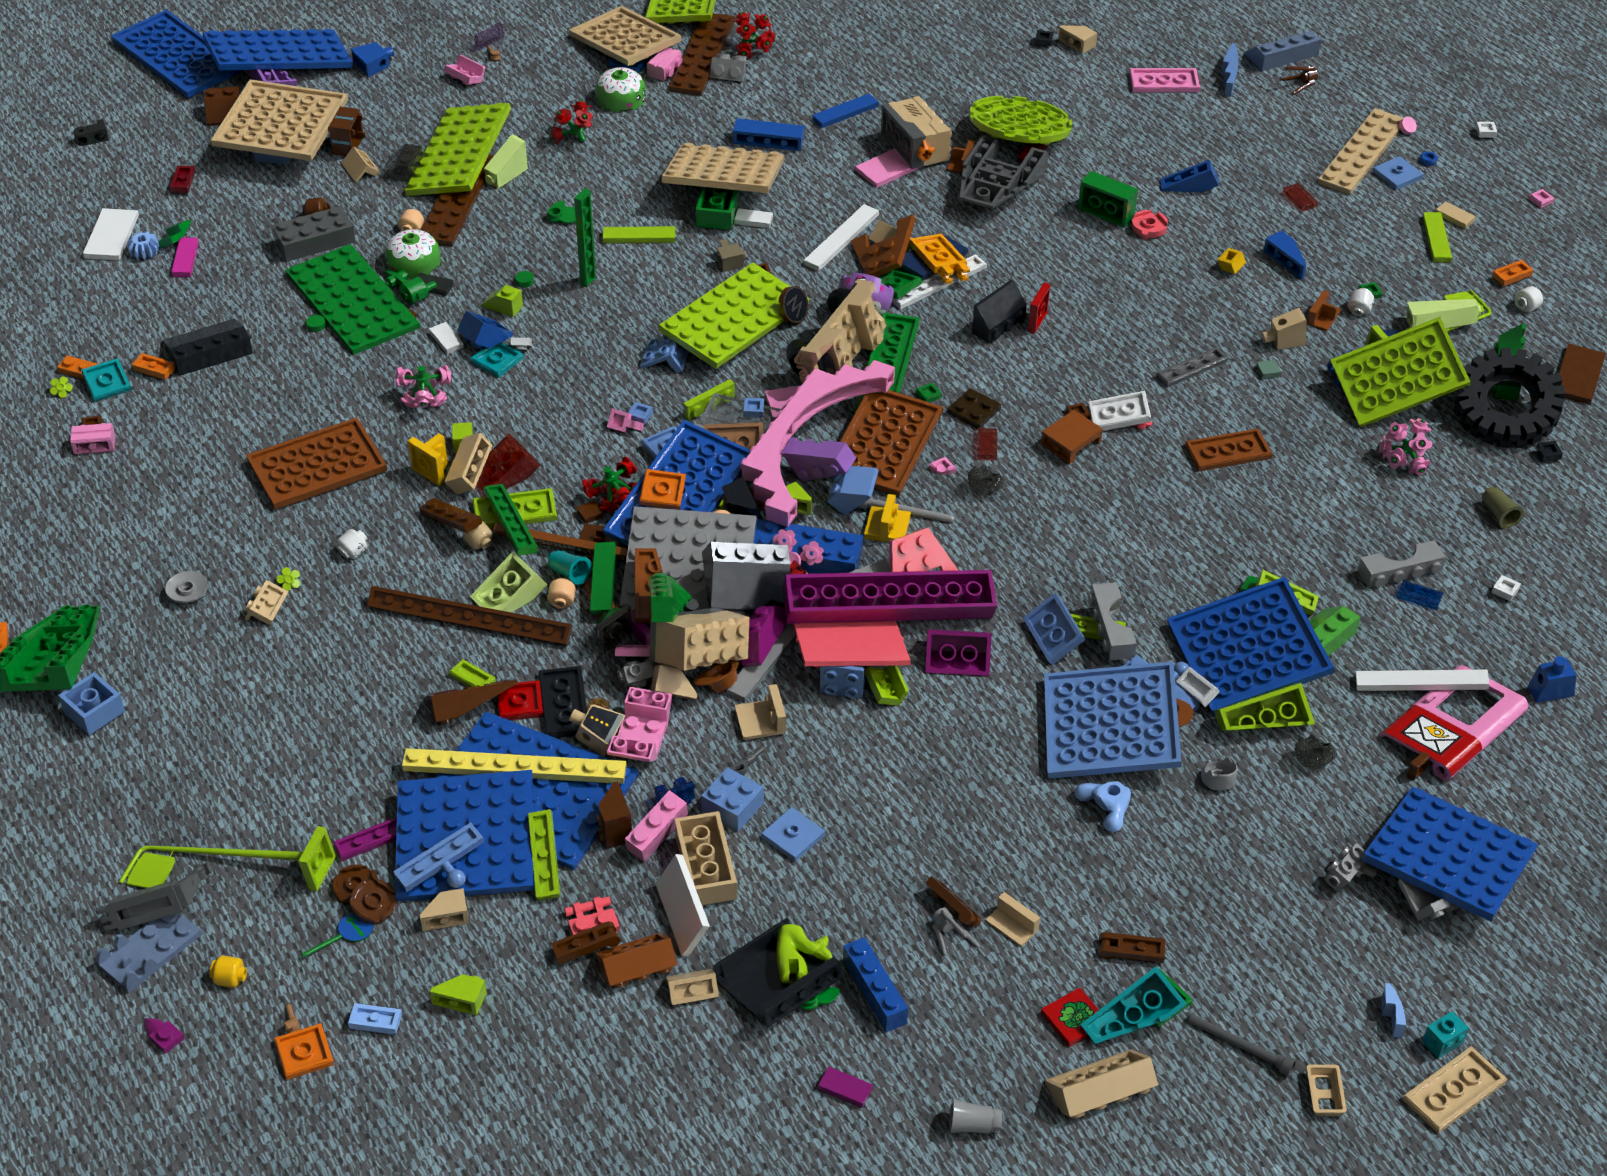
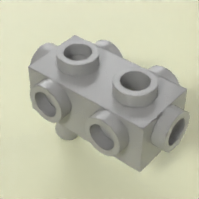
(637, 674)
(1349, 865)

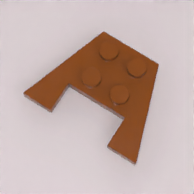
(885, 254)

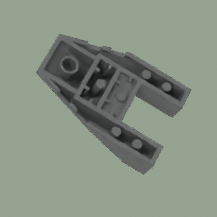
(996, 182)

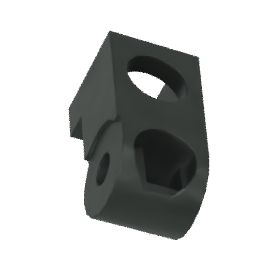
(91, 133)

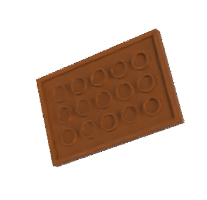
(890, 436)
(316, 463)

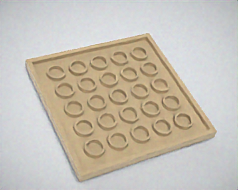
(279, 120)
(723, 168)

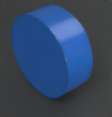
(1428, 158)

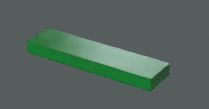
(603, 577)

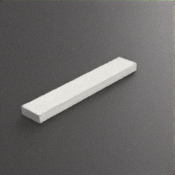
(841, 237)
(934, 283)
(1422, 680)

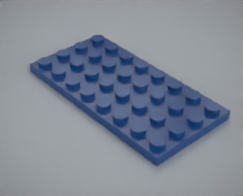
(276, 49)
(172, 53)
(708, 466)

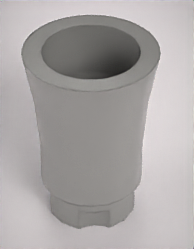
(974, 1118)

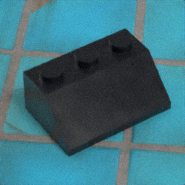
(998, 312)

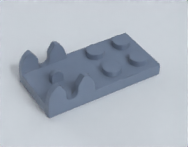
(146, 950)

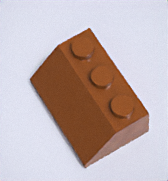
(636, 959)

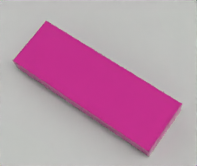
(185, 257)

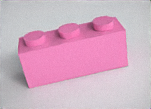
(656, 826)

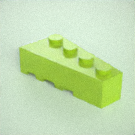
(1274, 709)

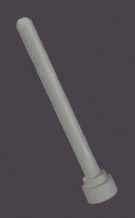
(914, 511)

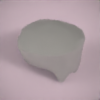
(1220, 774)

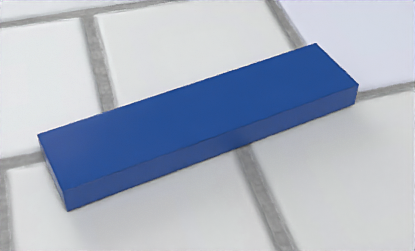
(845, 110)

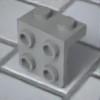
(728, 68)
(1424, 903)

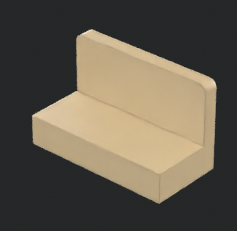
(358, 163)
(1014, 920)
(692, 986)

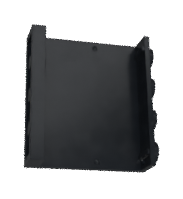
(755, 981)

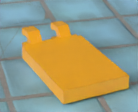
(940, 257)

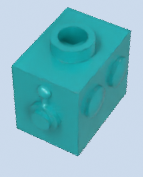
(1445, 1034)

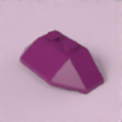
(764, 630)

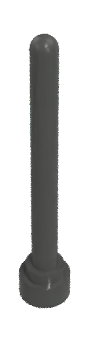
(1283, 1064)

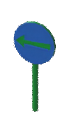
(350, 929)

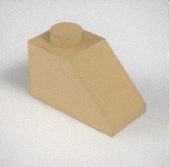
(1078, 37)
(672, 681)
(445, 911)

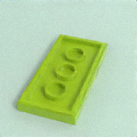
(532, 506)

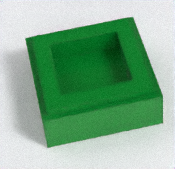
(1373, 287)
(928, 393)

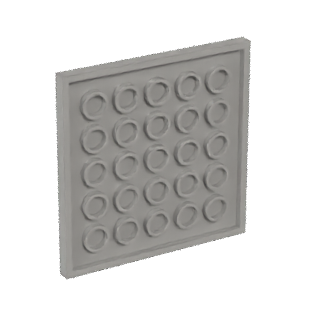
(679, 543)

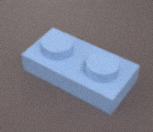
(375, 1018)

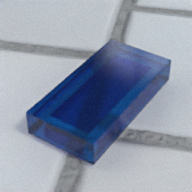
(1420, 595)

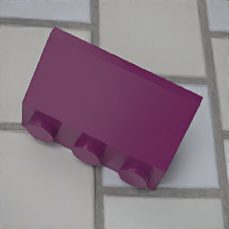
(958, 652)

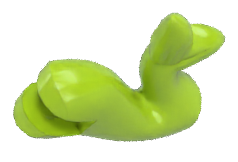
(789, 961)

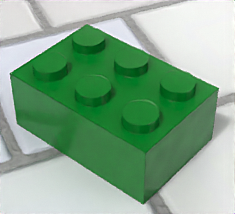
(1107, 198)
(717, 208)

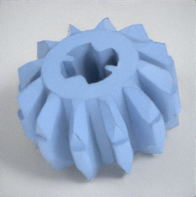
(142, 245)

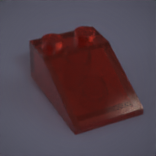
(507, 464)

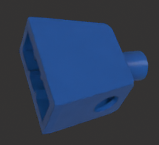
(371, 58)
(1553, 681)

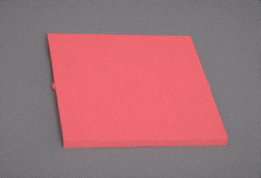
(851, 644)

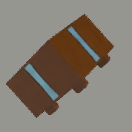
(346, 130)

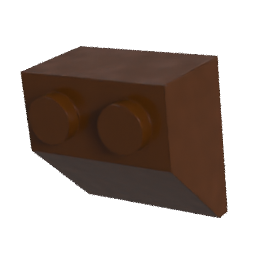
(218, 103)
(613, 818)

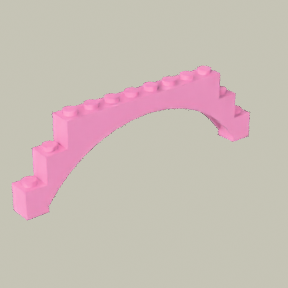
(815, 394)

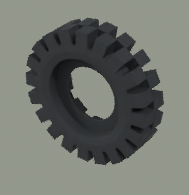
(1538, 379)

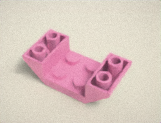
(642, 726)

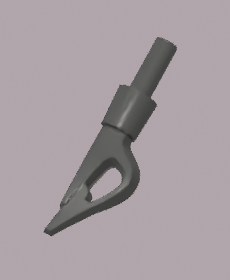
(747, 760)

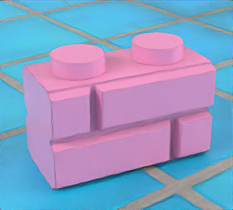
(664, 64)
(92, 438)

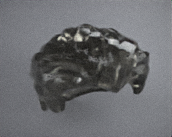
(984, 481)
(1314, 752)

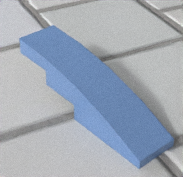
(1229, 69)

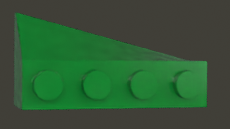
(1510, 339)
(666, 598)

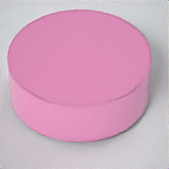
(1407, 125)

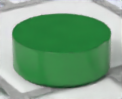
(524, 279)
(315, 323)

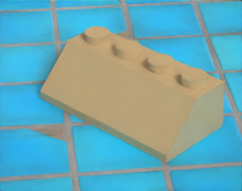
(1102, 1083)

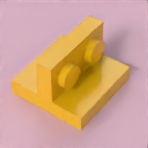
(429, 458)
(887, 522)

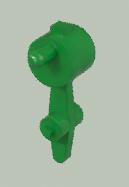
(411, 290)

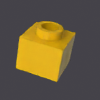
(1231, 261)

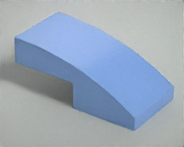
(1393, 1008)

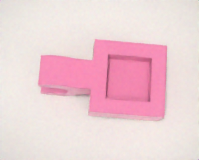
(622, 420)

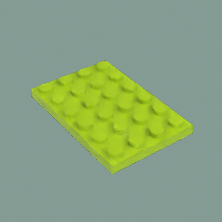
(1400, 372)

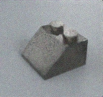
(403, 163)

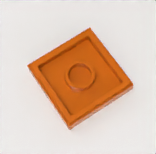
(662, 489)
(304, 1051)

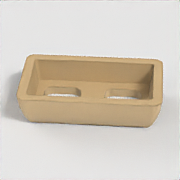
(1336, 1093)

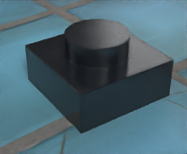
(1044, 38)
(1549, 451)

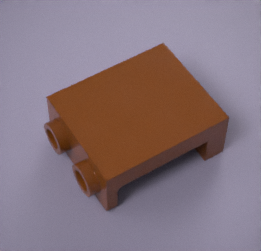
(1070, 435)

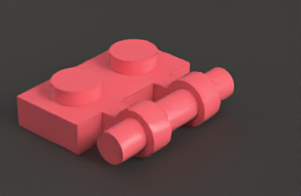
(583, 922)

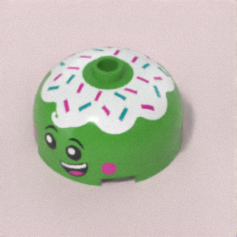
(620, 90)
(412, 252)

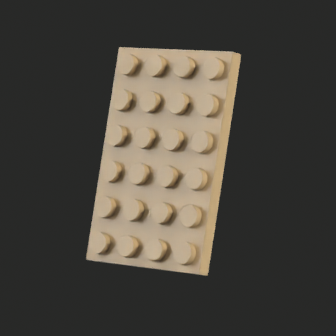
(625, 35)

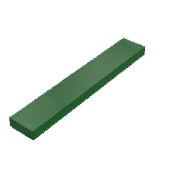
(585, 237)
(510, 520)

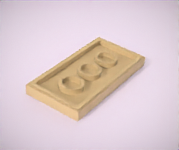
(1454, 1089)

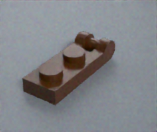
(954, 903)
(586, 942)
(1131, 947)

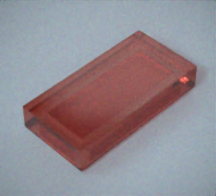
(1300, 197)
(987, 444)

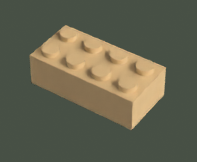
(707, 856)

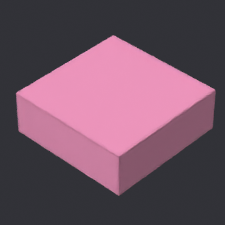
(1541, 198)

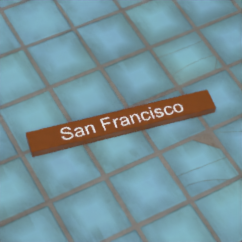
(563, 542)

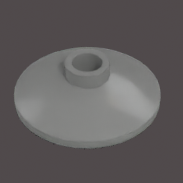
(186, 587)

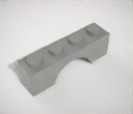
(1379, 570)
(1117, 639)

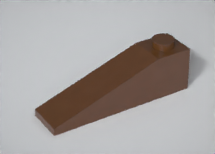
(454, 703)

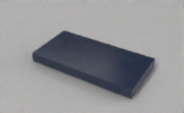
(916, 266)

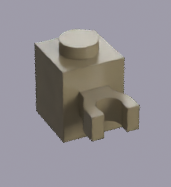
(730, 256)

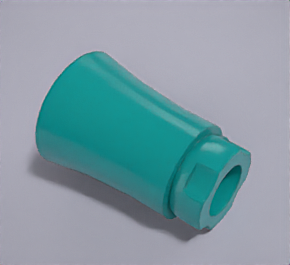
(572, 567)

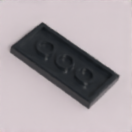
(562, 693)

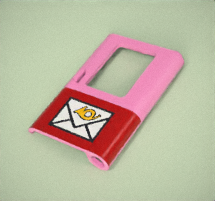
(1448, 739)

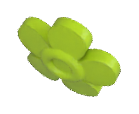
(60, 387)
(288, 579)

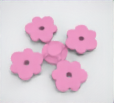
(807, 549)

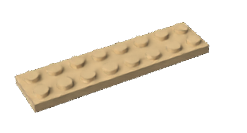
(1361, 152)

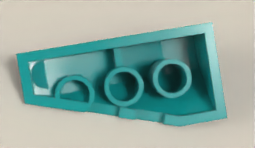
(1137, 1007)

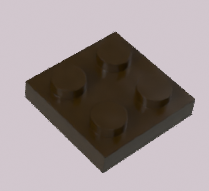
(974, 408)

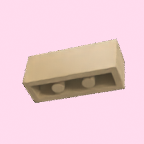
(468, 463)

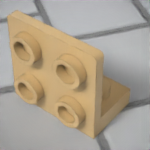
(762, 717)

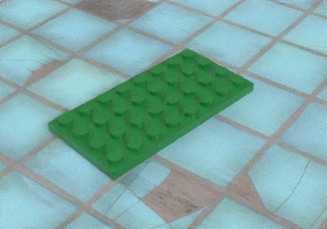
(352, 299)

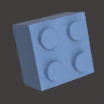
(91, 703)
(734, 798)

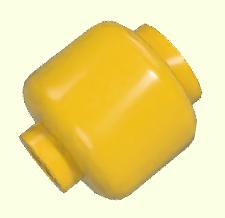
(228, 971)

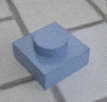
(753, 407)
(641, 412)

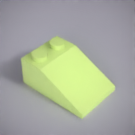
(509, 586)

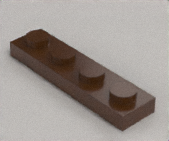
(450, 515)

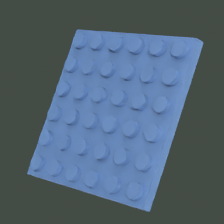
(1111, 720)

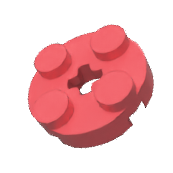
(1156, 224)

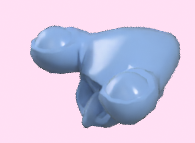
(1110, 797)

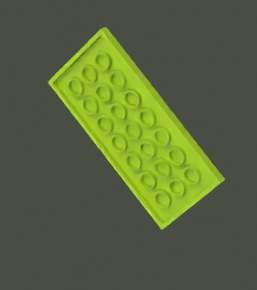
(458, 149)
(728, 316)

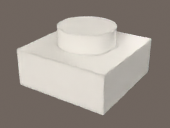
(1486, 129)
(521, 343)
(1506, 588)

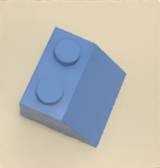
(852, 488)

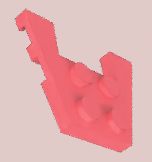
(918, 553)

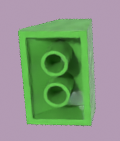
(1335, 627)

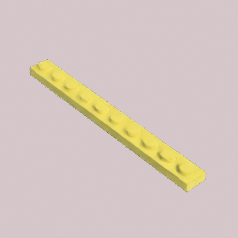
(542, 766)

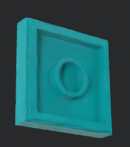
(497, 359)
(106, 380)

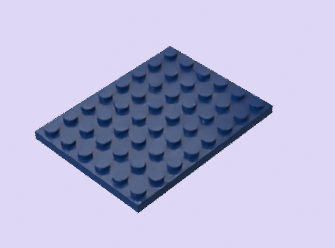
(571, 802)

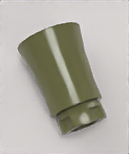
(1502, 507)

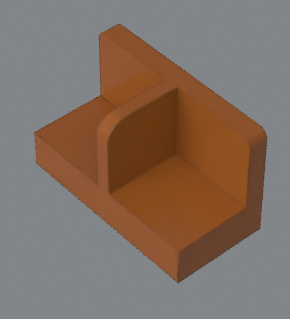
(958, 157)
(1321, 313)

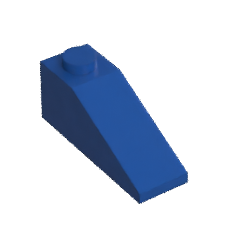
(1192, 179)
(1286, 252)

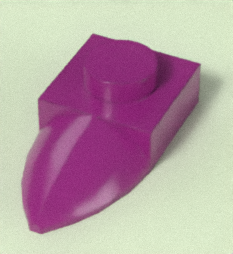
(163, 1034)

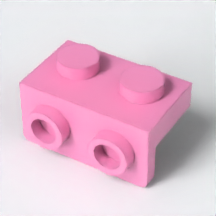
(466, 70)

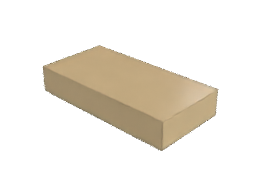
(1456, 215)

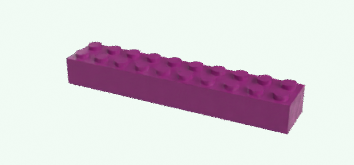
(889, 596)

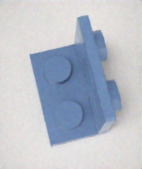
(665, 349)
(842, 681)

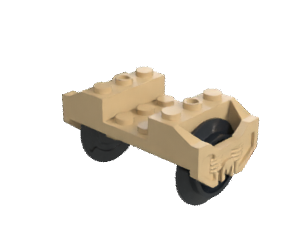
(850, 328)

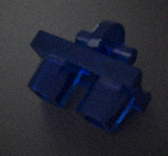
(681, 788)

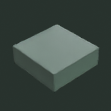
(1268, 369)

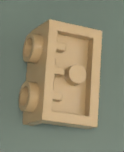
(267, 602)

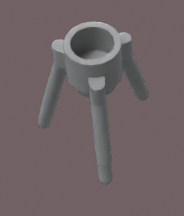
(946, 922)

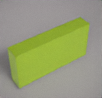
(470, 674)

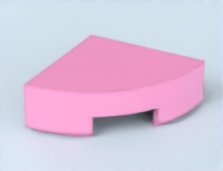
(942, 465)

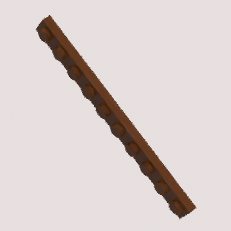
(469, 615)

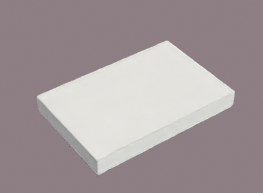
(1120, 411)

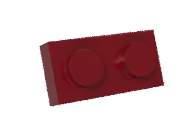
(182, 179)

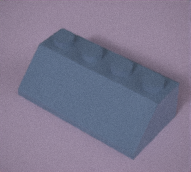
(1285, 51)

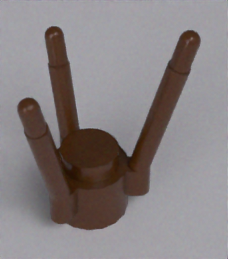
(1308, 75)

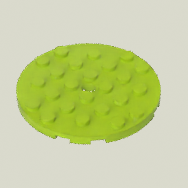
(1020, 119)

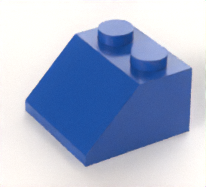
(482, 330)

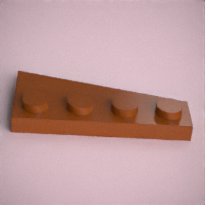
(646, 565)

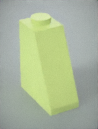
(507, 162)

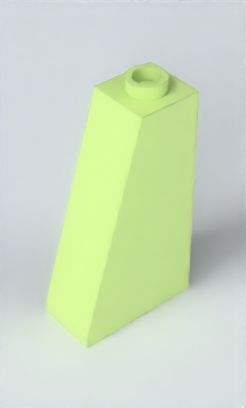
(1452, 312)

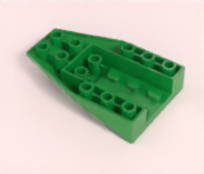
(50, 651)

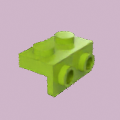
(887, 684)

